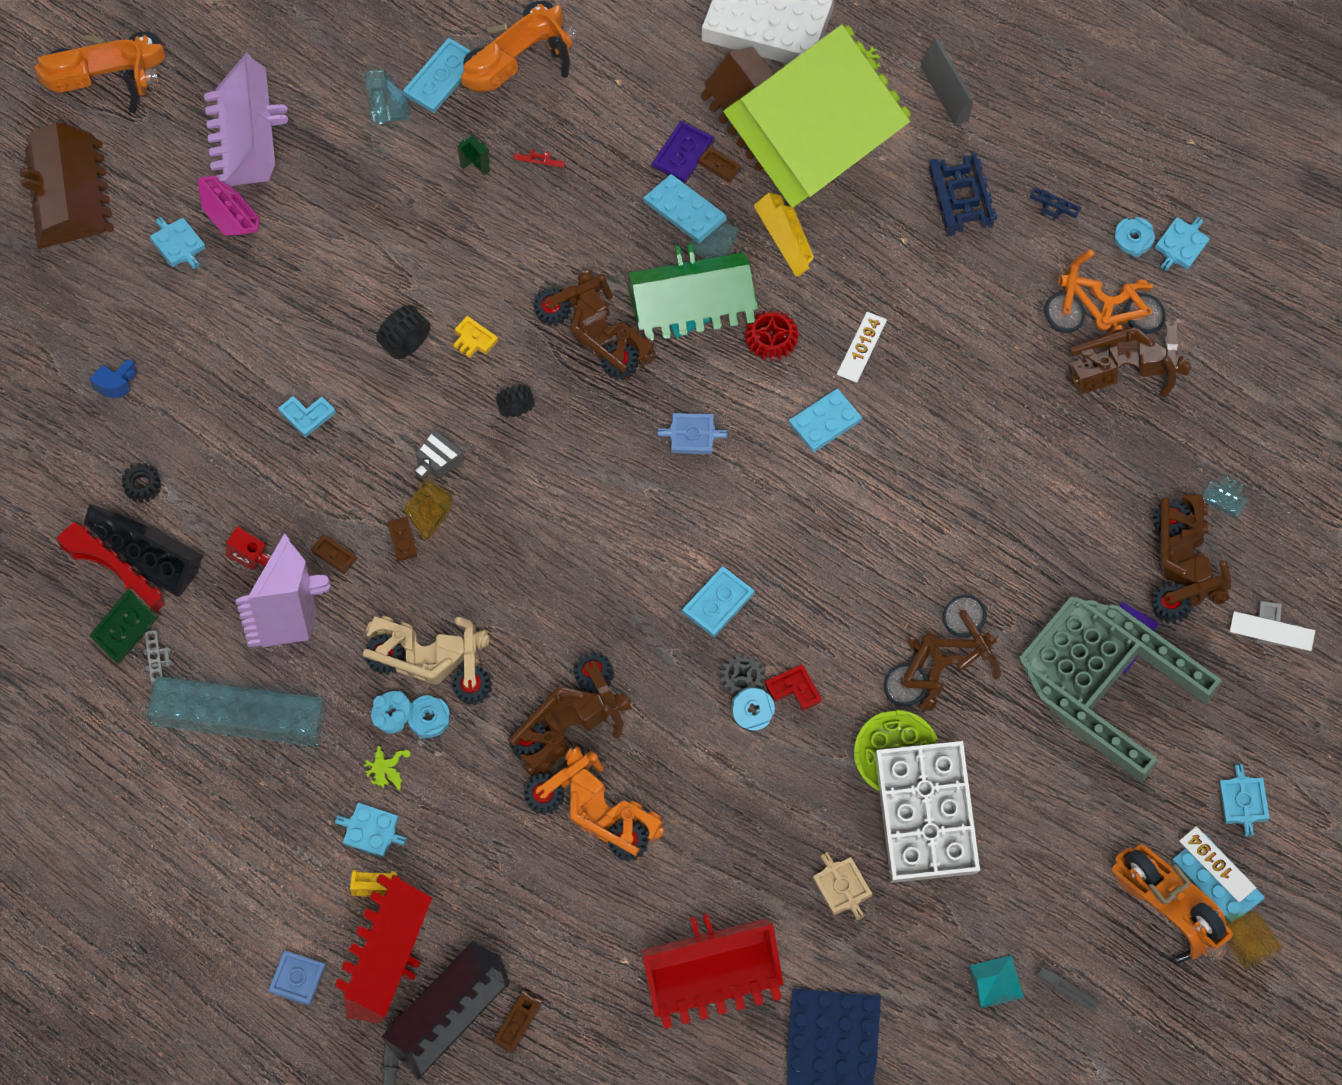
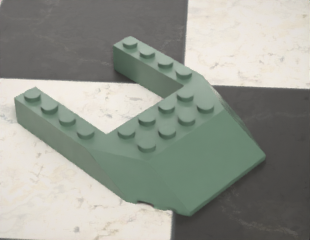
(1084, 656)

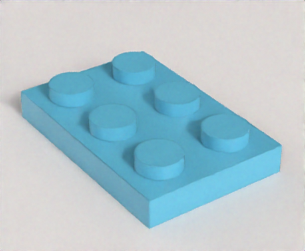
(825, 420)
(718, 601)

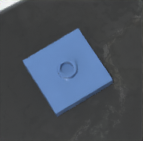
(297, 978)

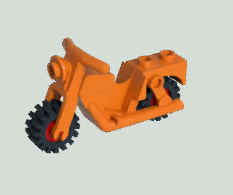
(589, 808)

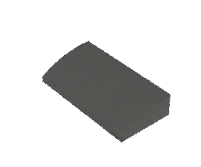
(947, 83)

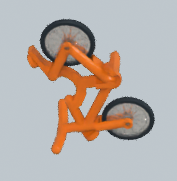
(1067, 313)

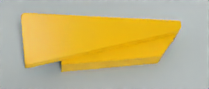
(786, 231)

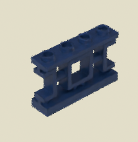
(946, 194)

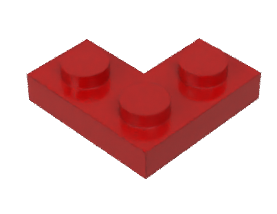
(794, 682)

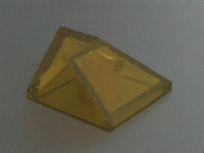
(428, 508)

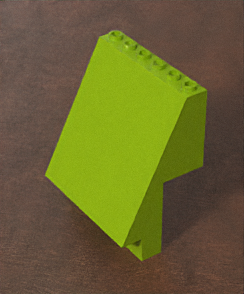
(818, 115)

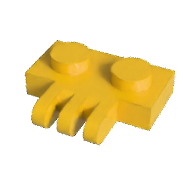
(473, 337)

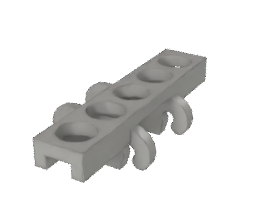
(153, 668)

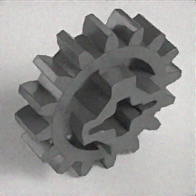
(742, 667)

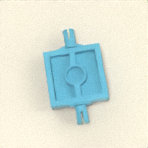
(177, 242)
(1182, 243)
(1244, 800)
(371, 830)

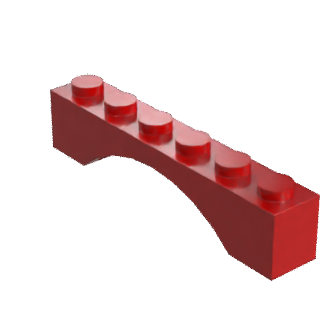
(81, 546)

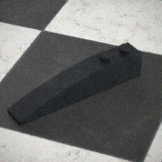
(150, 551)

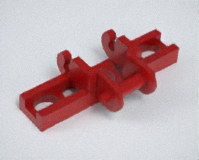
(546, 158)

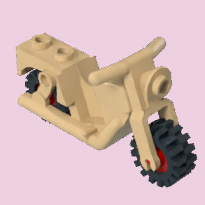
(430, 662)

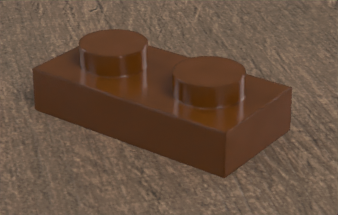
(719, 164)
(402, 539)
(334, 554)

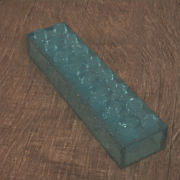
(236, 711)

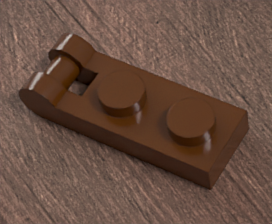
(517, 1022)

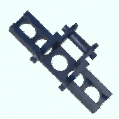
(1060, 209)

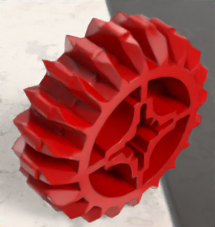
(786, 335)

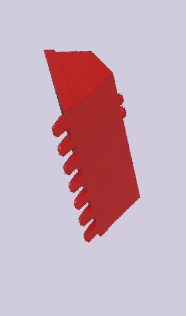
(385, 950)
(712, 969)

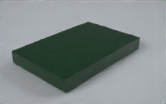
(124, 625)

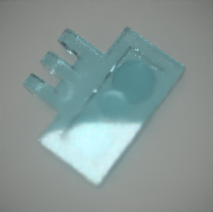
(1226, 497)

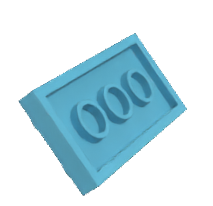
(438, 76)
(685, 208)
(1214, 889)

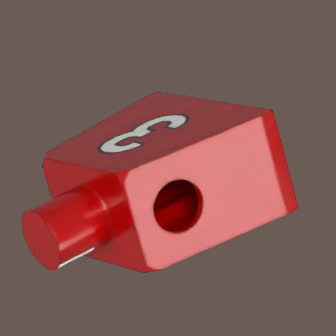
(246, 549)

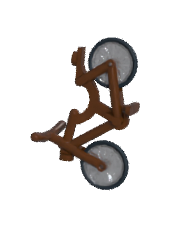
(961, 617)

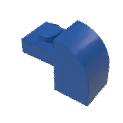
(114, 384)

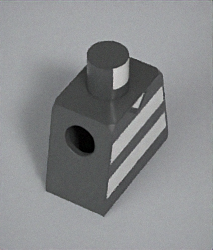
(437, 456)

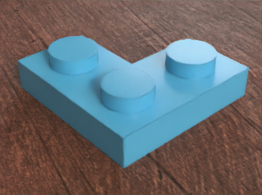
(307, 419)

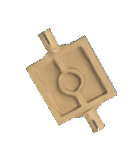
(842, 886)

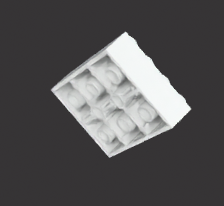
(773, 27)
(927, 812)

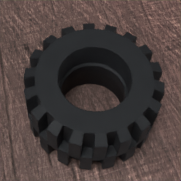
(403, 332)

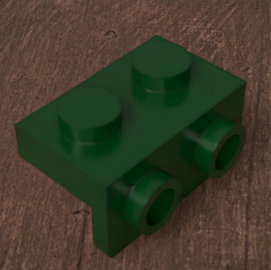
(474, 152)

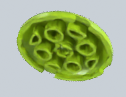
(888, 731)

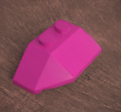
(226, 207)

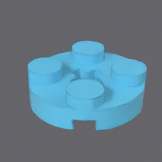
(1132, 246)
(742, 702)
(382, 706)
(439, 721)

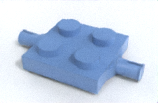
(692, 433)

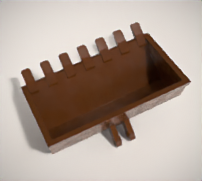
(732, 80)
(65, 184)

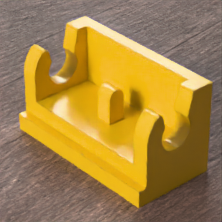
(365, 883)

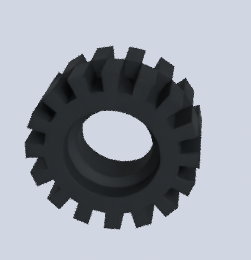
(515, 400)
(139, 472)

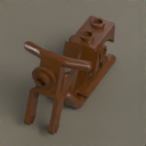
(1131, 348)

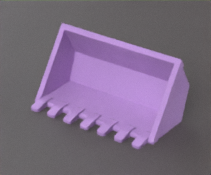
(244, 124)
(282, 600)

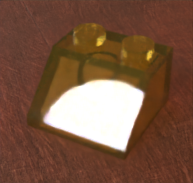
(1252, 940)

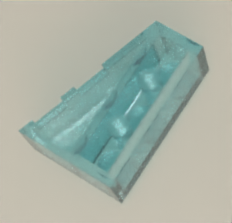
(385, 98)

